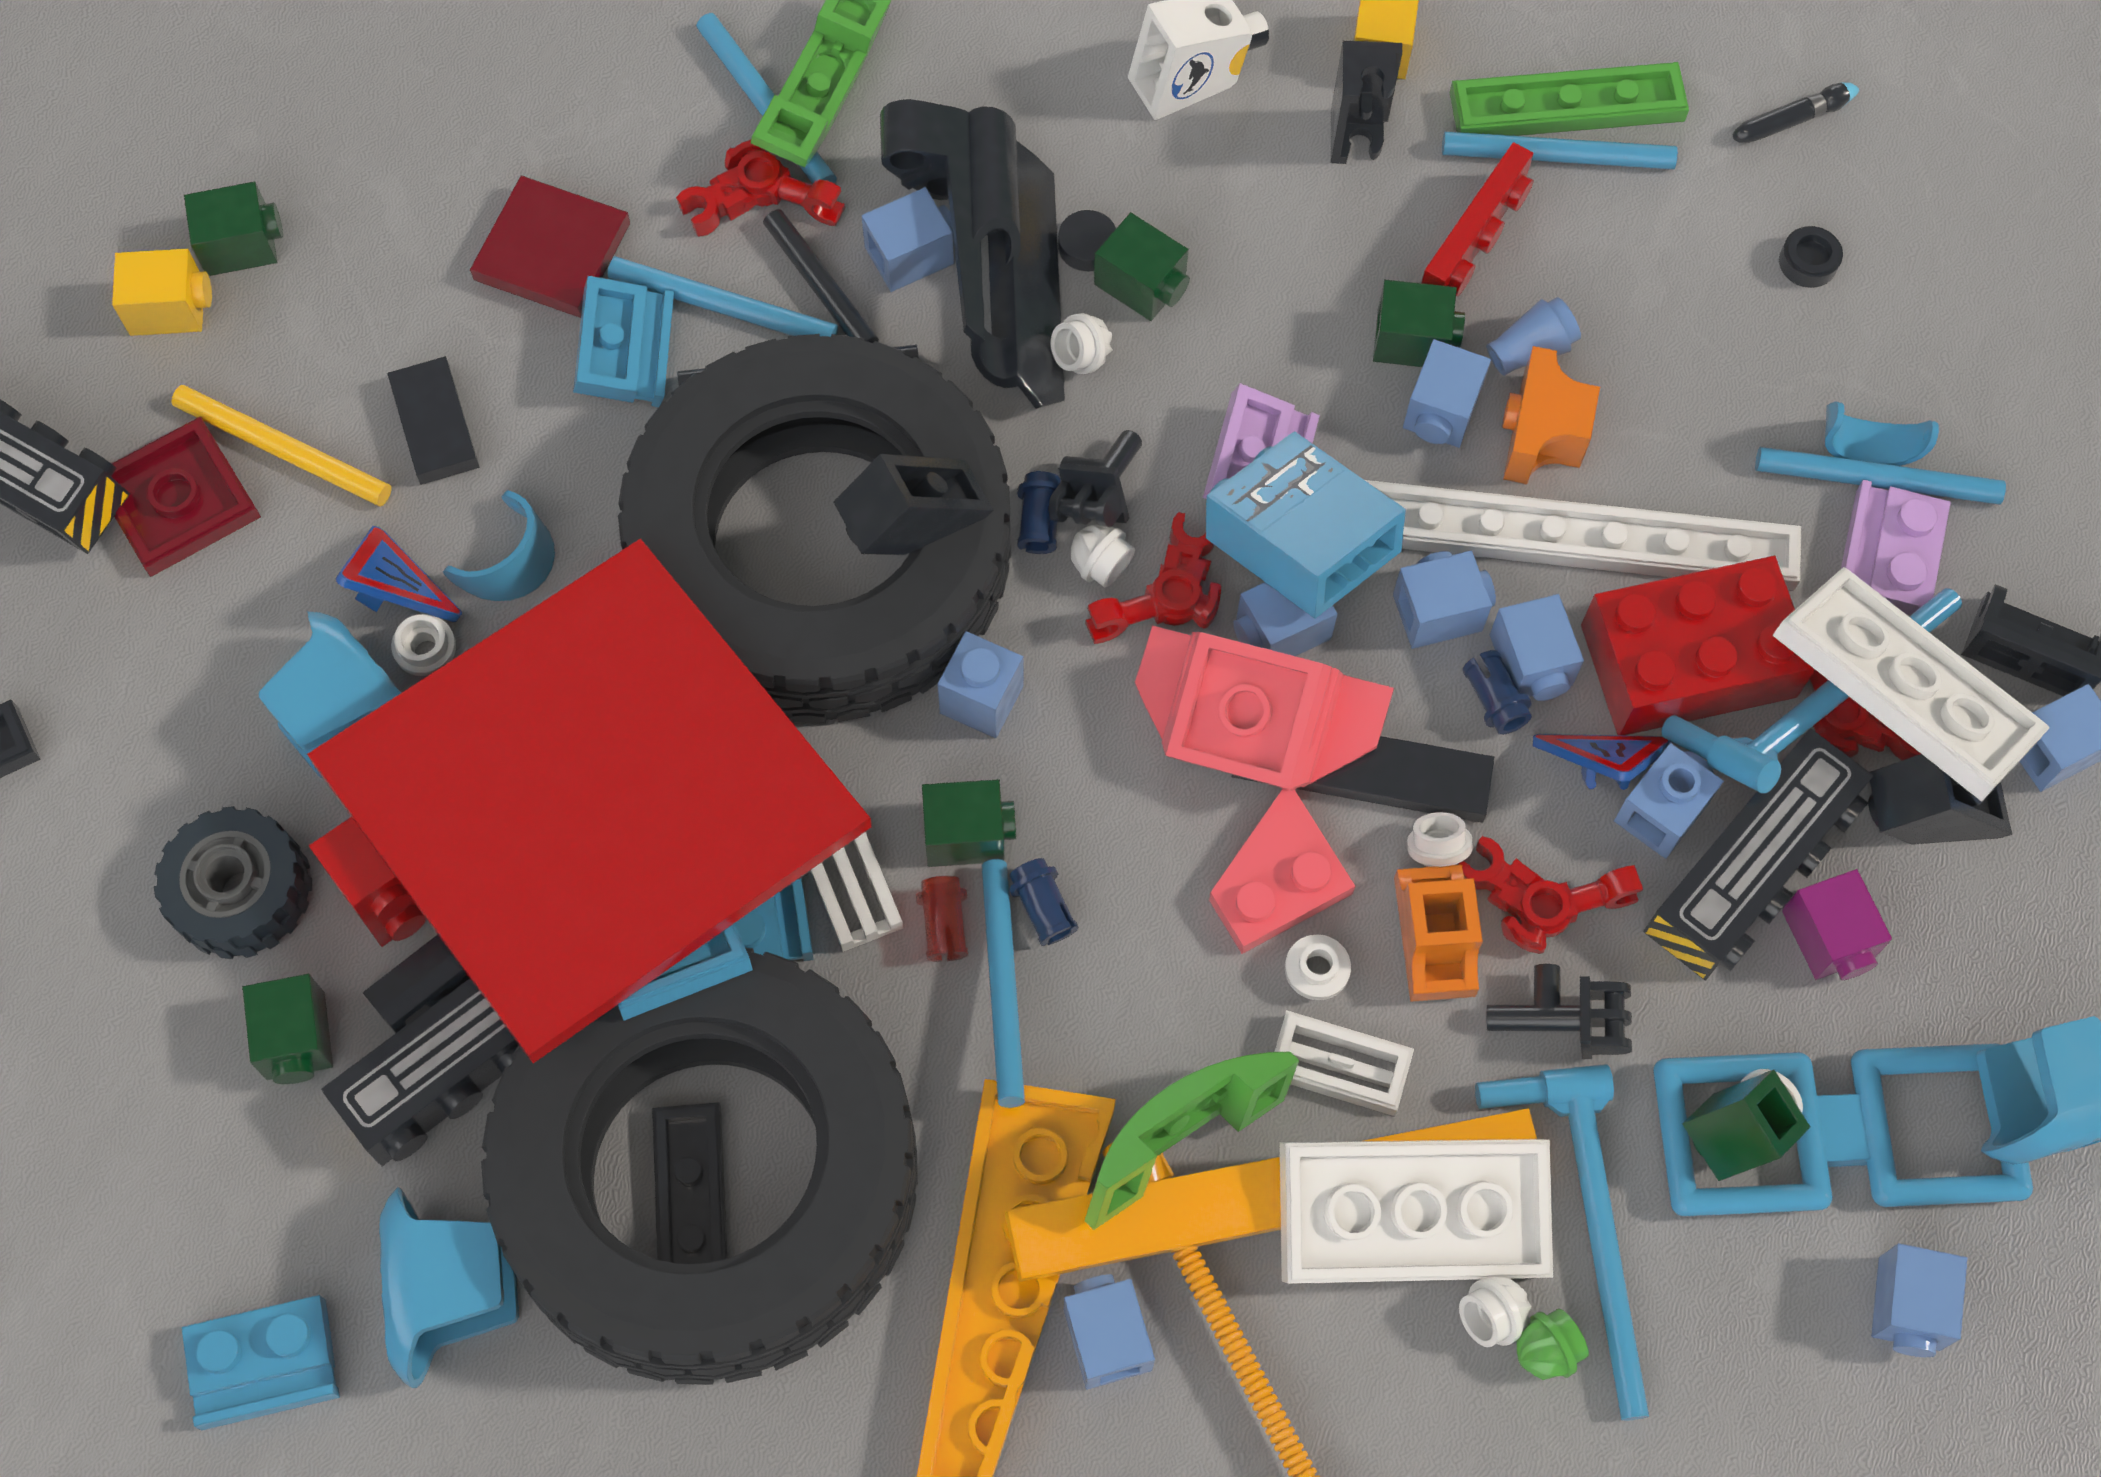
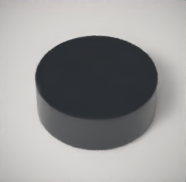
(1082, 236)
(1810, 256)

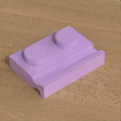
(1252, 424)
(1896, 543)

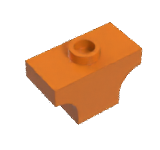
(1548, 418)
(1439, 932)

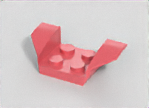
(1256, 708)

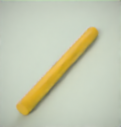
(281, 445)

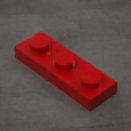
(1481, 222)

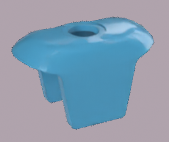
(325, 686)
(2043, 1092)
(438, 1285)

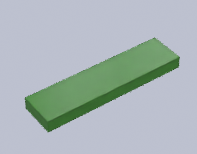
(1570, 100)

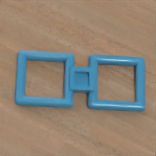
(1842, 1133)

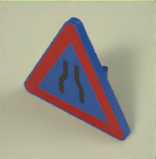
(385, 572)
(1608, 755)

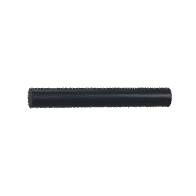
(817, 276)

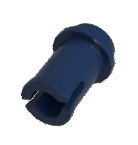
(1036, 527)
(1503, 703)
(1043, 901)

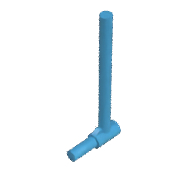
(1756, 760)
(1579, 1095)

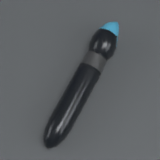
(1797, 112)

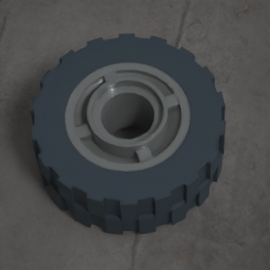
(210, 854)

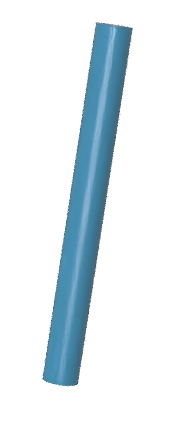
(751, 82)
(1562, 150)
(719, 299)
(1880, 475)
(1003, 984)

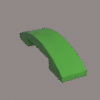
(820, 79)
(1234, 1088)

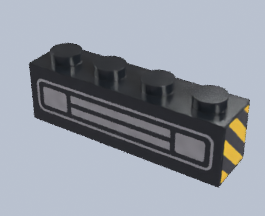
(54, 486)
(1757, 855)
(423, 1075)

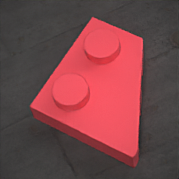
(1279, 876)

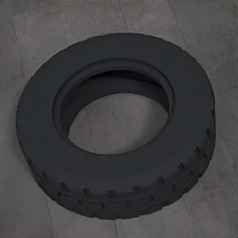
(813, 399)
(735, 1311)

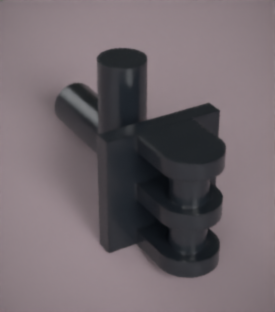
(1093, 487)
(1550, 1015)

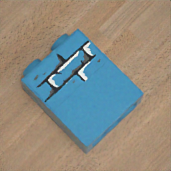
(1304, 523)

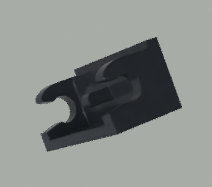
(1363, 95)
(2032, 647)

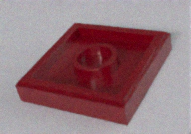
(549, 245)
(179, 497)

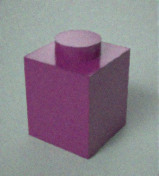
(1837, 926)

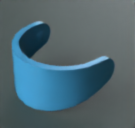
(1877, 441)
(519, 572)

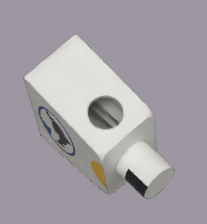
(1191, 51)

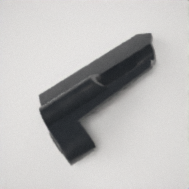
(996, 192)

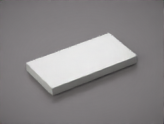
(1912, 682)
(1415, 1210)

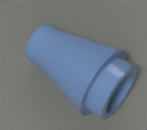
(1543, 326)

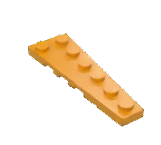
(990, 1318)

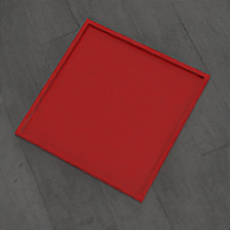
(588, 797)

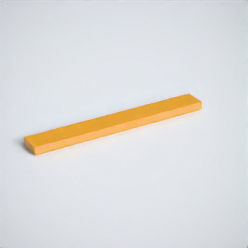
(1190, 1209)

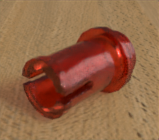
(943, 917)

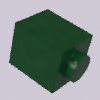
(232, 228)
(1142, 267)
(1410, 320)
(966, 822)
(287, 1028)
(1746, 1125)

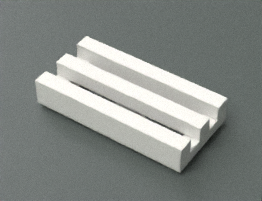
(870, 929)
(1353, 1040)

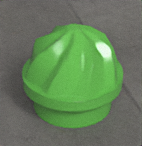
(1551, 1345)

